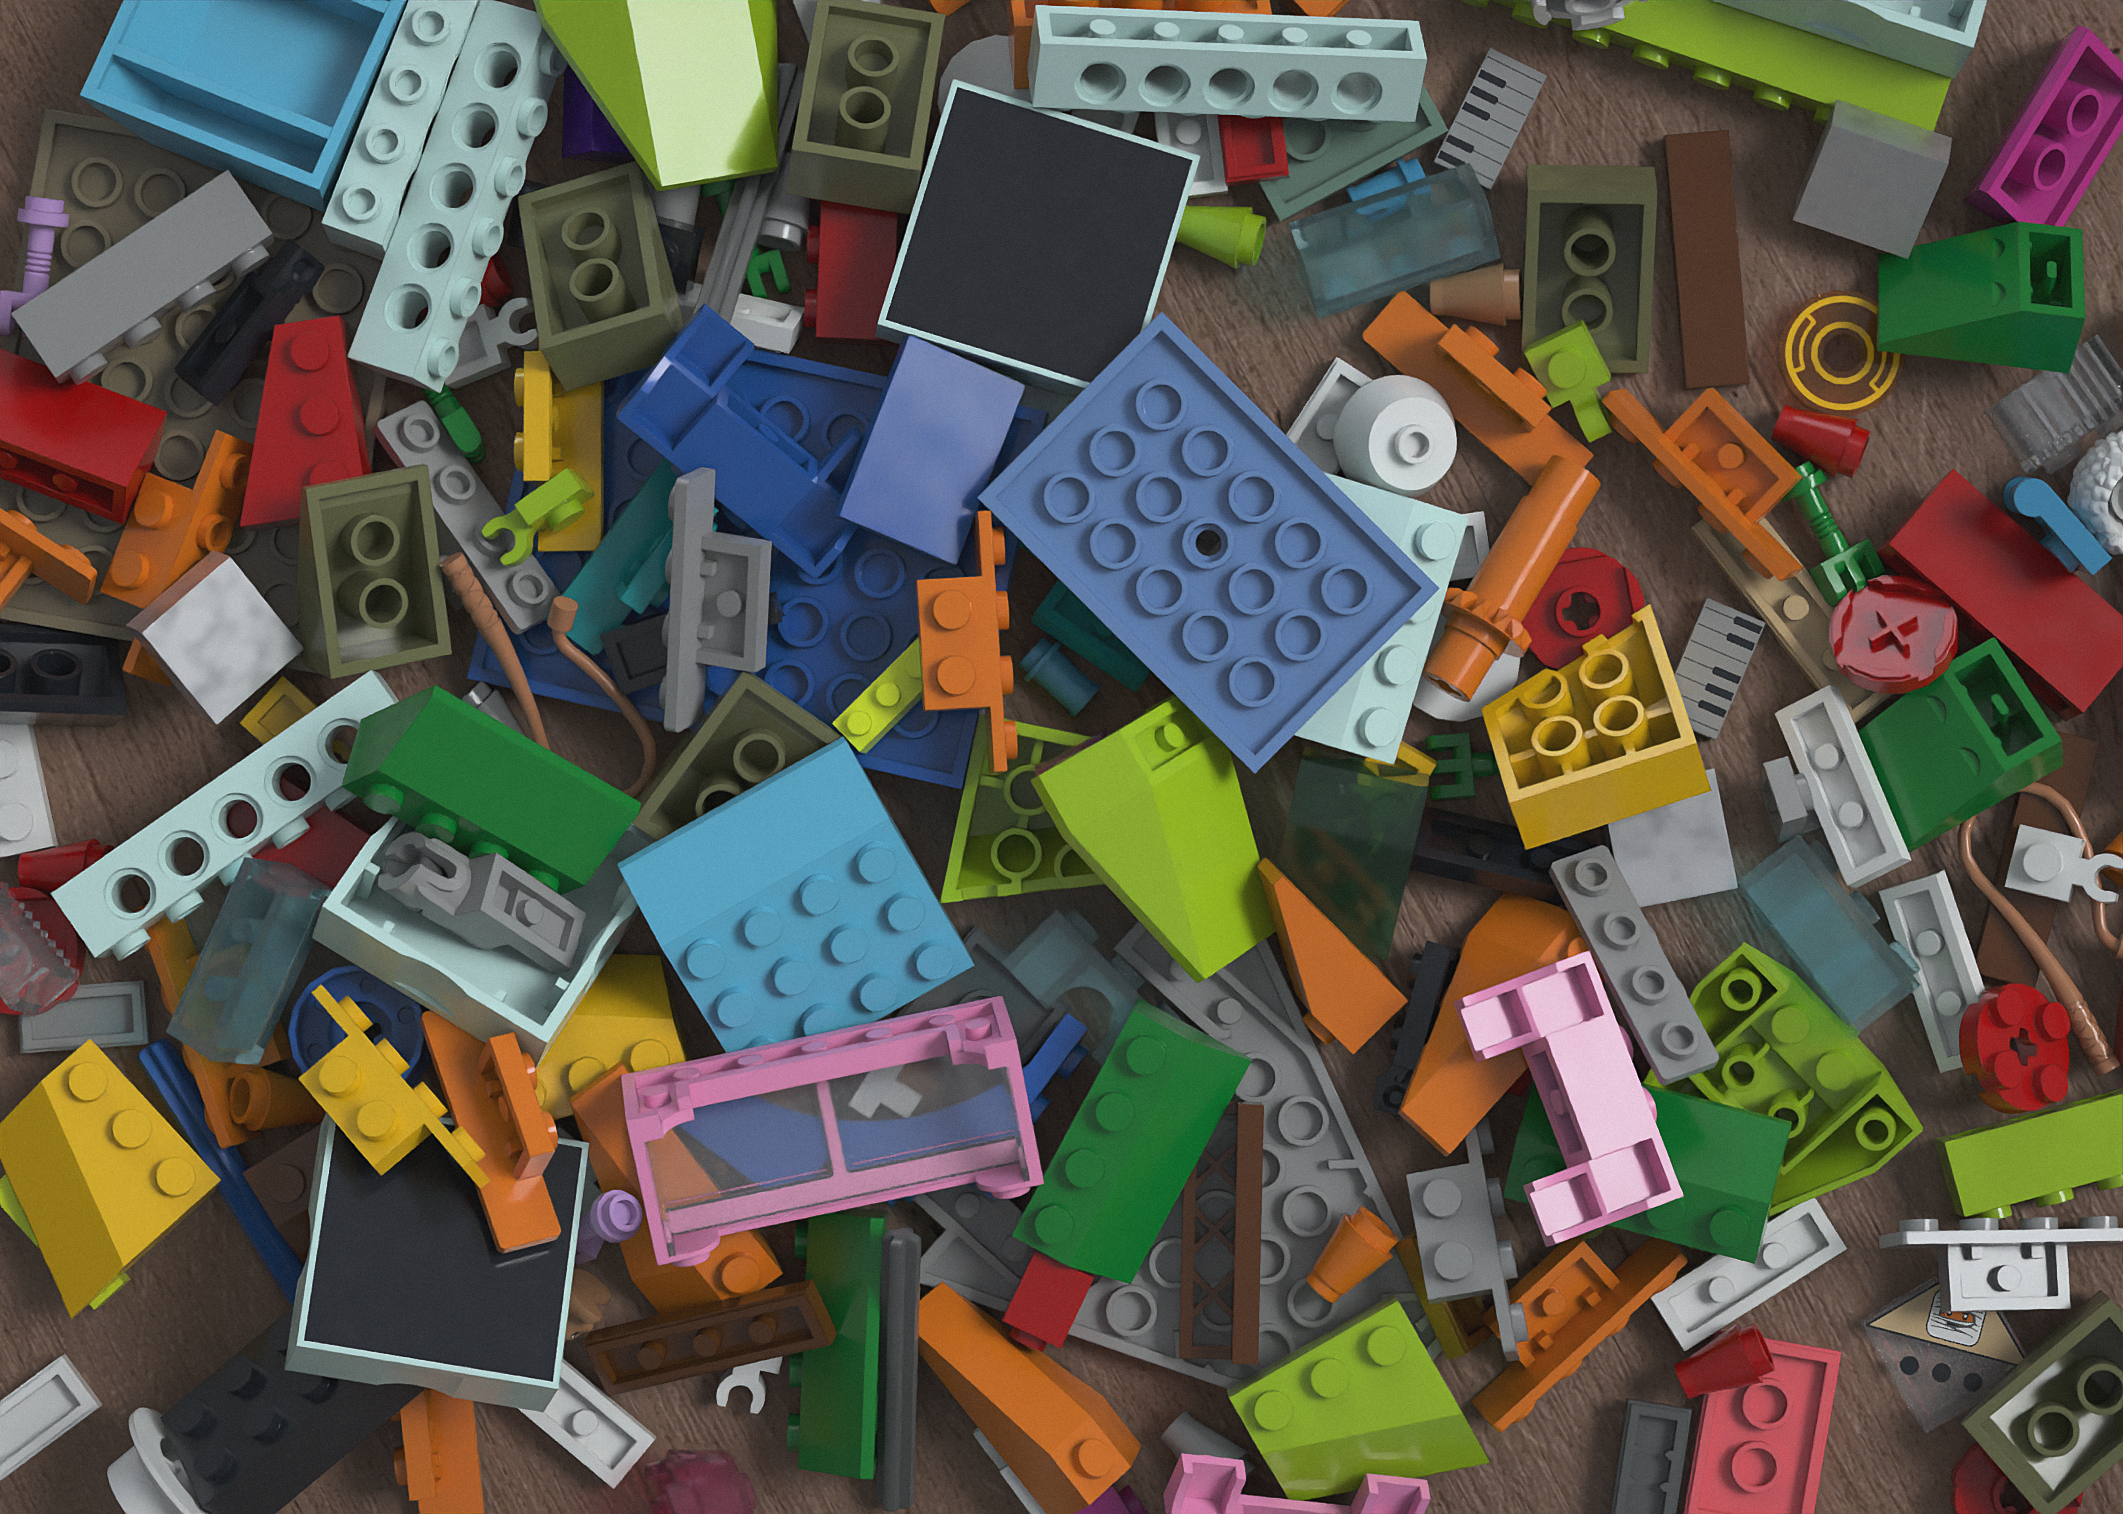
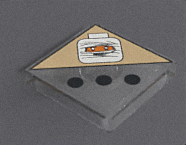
(1940, 1358)

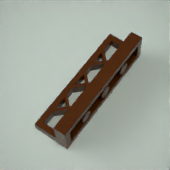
(1245, 1245)

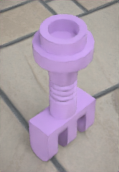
(43, 217)
(612, 1218)

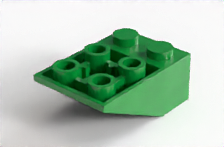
(1987, 297)
(1960, 744)

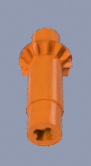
(1490, 612)

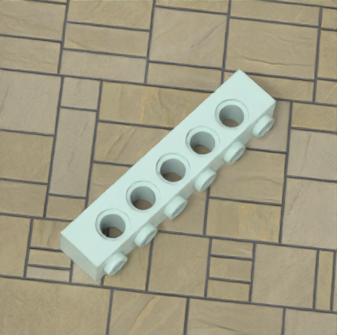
(1225, 64)
(397, 125)
(431, 216)
(94, 896)

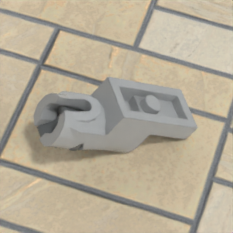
(483, 900)

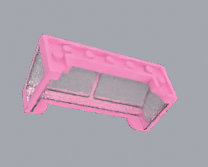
(830, 1125)

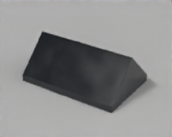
(59, 678)

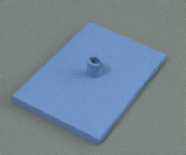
(1117, 514)

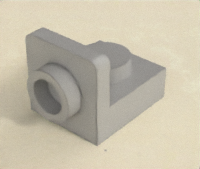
(1787, 800)

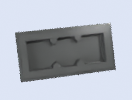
(1650, 1458)

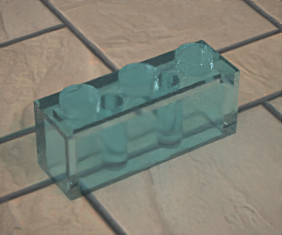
(1394, 240)
(1830, 933)
(249, 962)

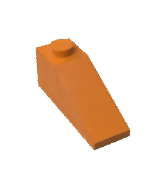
(1328, 972)

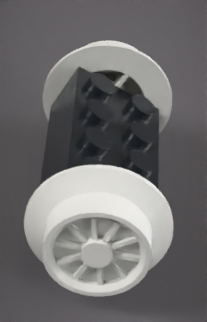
(248, 1435)

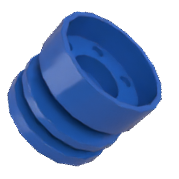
(316, 1032)

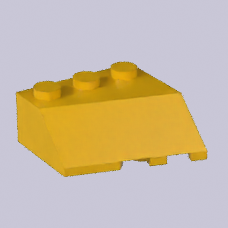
(1596, 738)
(622, 1018)
(97, 1173)

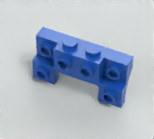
(759, 470)

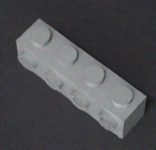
(145, 278)

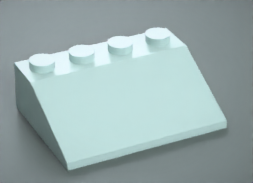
(1375, 703)

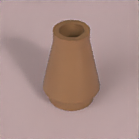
(1480, 295)

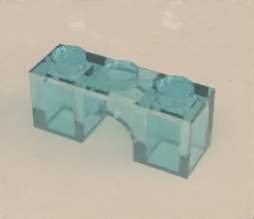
(1061, 957)

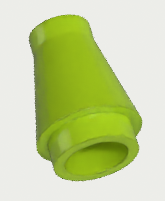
(1223, 233)

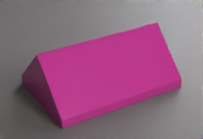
(2055, 136)

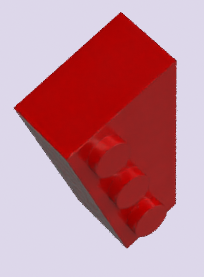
(306, 422)

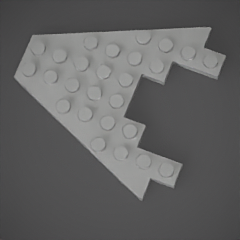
(1308, 1183)

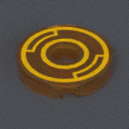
(1803, 361)

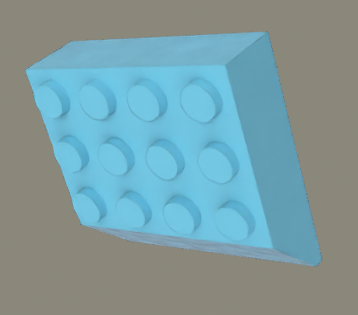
(247, 83)
(796, 907)

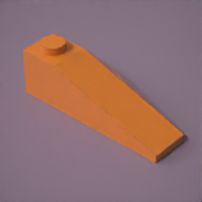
(735, 1268)

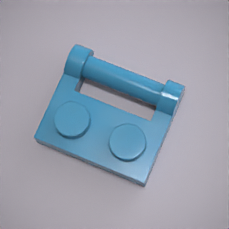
(2066, 535)

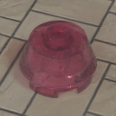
(700, 1484)

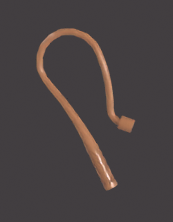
(561, 621)
(2066, 993)

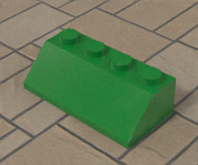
(486, 789)
(1131, 1145)
(1719, 1154)
(841, 1381)

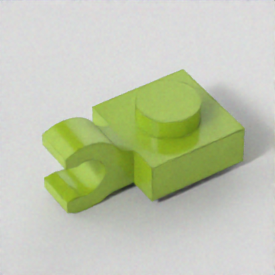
(1572, 370)
(551, 505)

